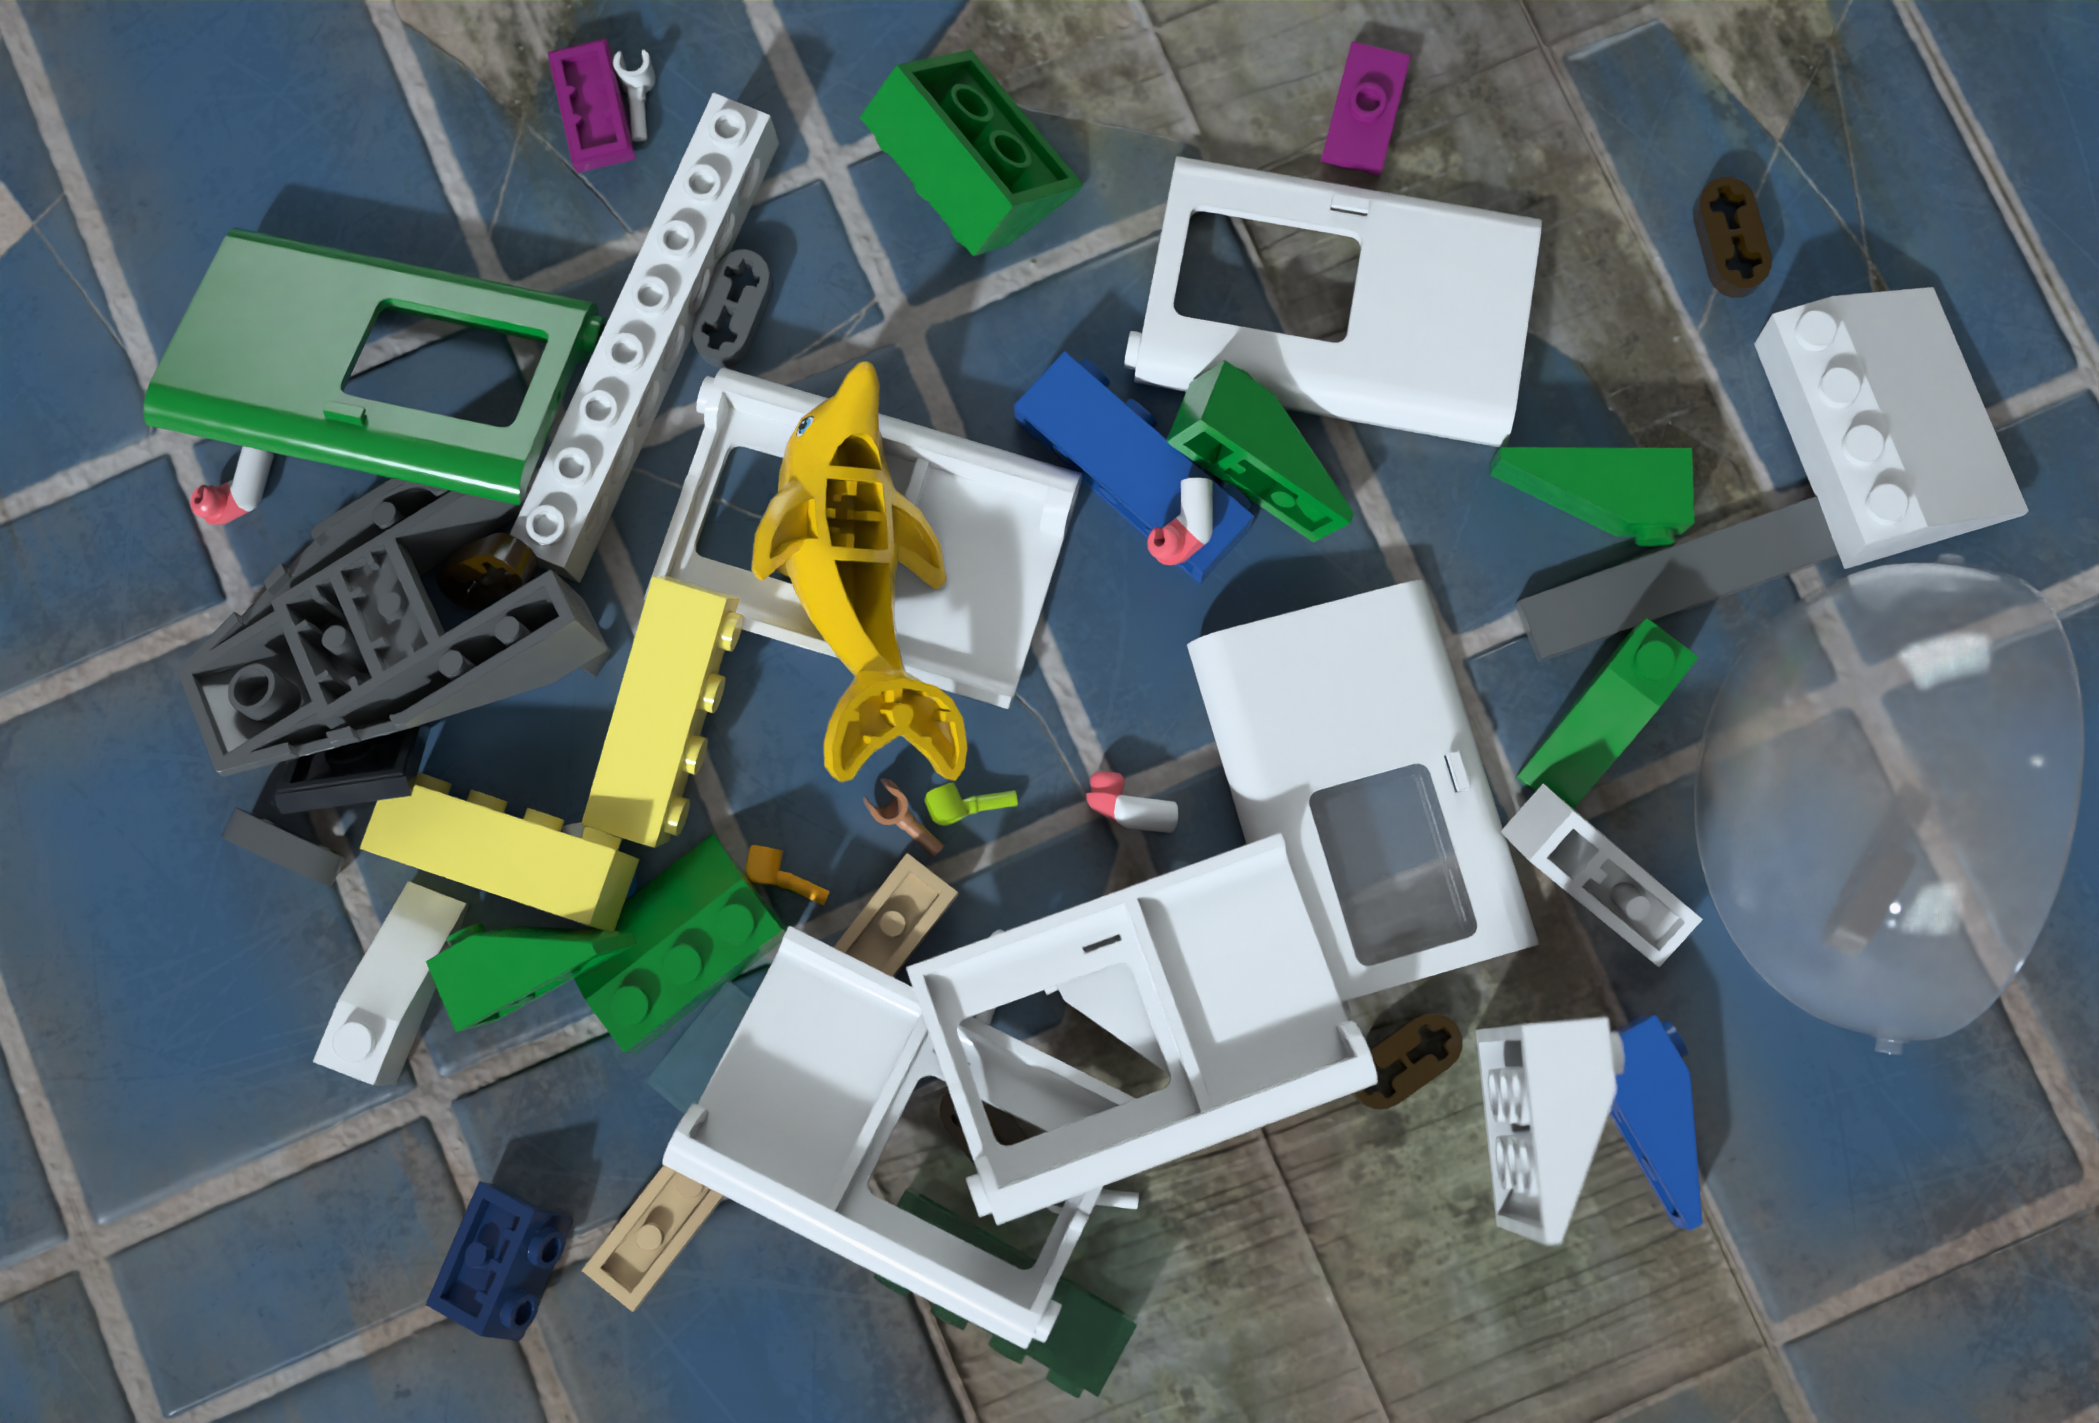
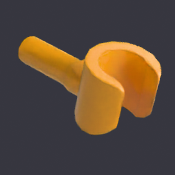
(764, 867)

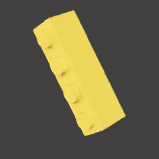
(661, 712)
(504, 854)

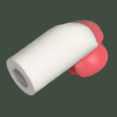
(238, 496)
(1190, 529)
(1129, 811)

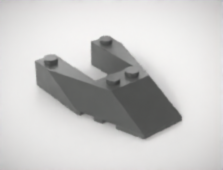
(355, 646)

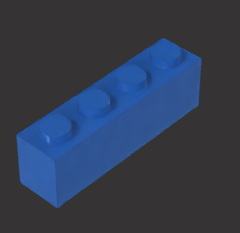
(1125, 456)

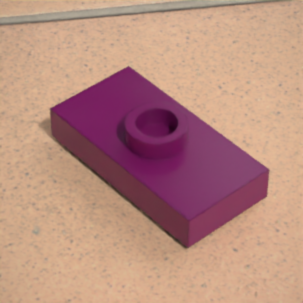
(591, 105)
(1365, 108)

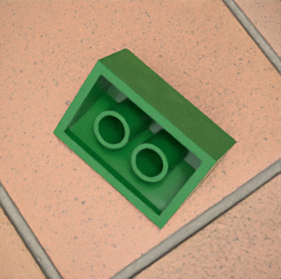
(968, 149)
(691, 935)

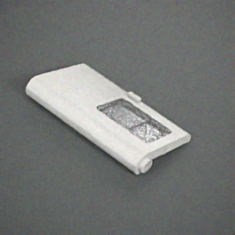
(1340, 744)

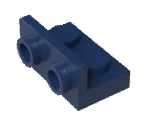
(499, 1263)

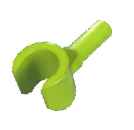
(948, 807)

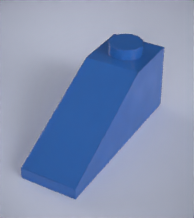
(1658, 1116)

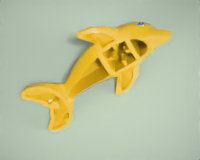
(839, 541)

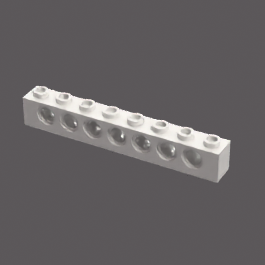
(645, 337)

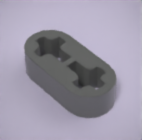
(720, 302)
(283, 846)

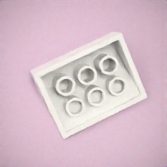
(1887, 422)
(1544, 1115)

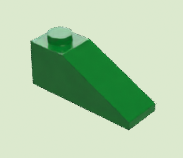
(1253, 444)
(1614, 489)
(1608, 713)
(507, 968)

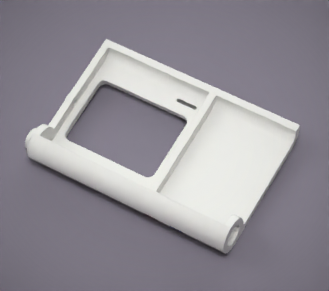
(1229, 994)

